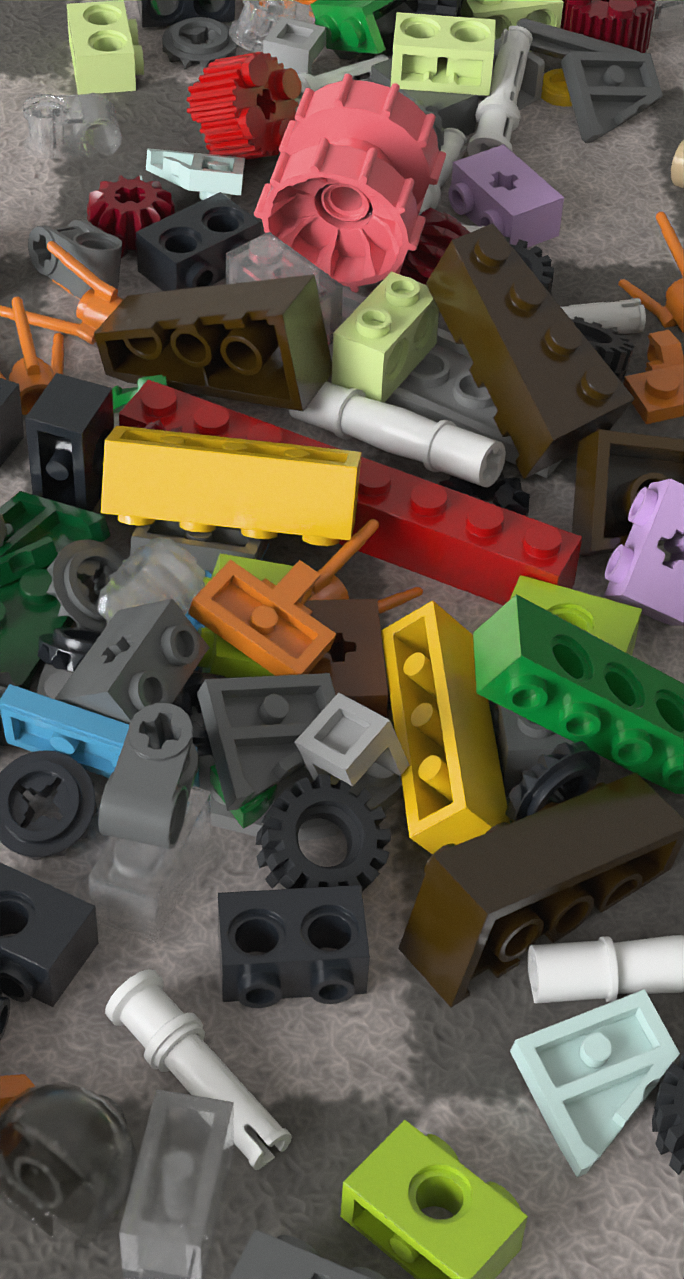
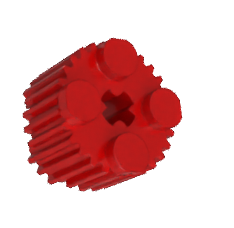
(245, 104)

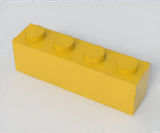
(230, 484)
(444, 729)

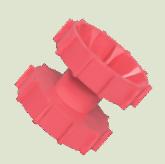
(353, 180)

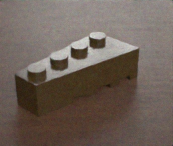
(224, 341)
(524, 350)
(608, 478)
(536, 878)

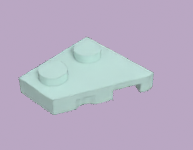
(198, 171)
(595, 1073)

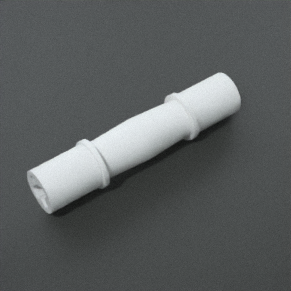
(405, 433)
(606, 968)

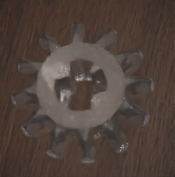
(153, 575)

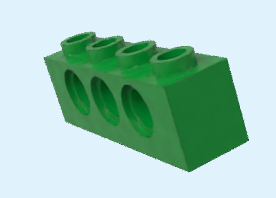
(583, 690)

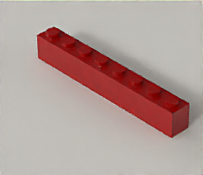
(419, 521)

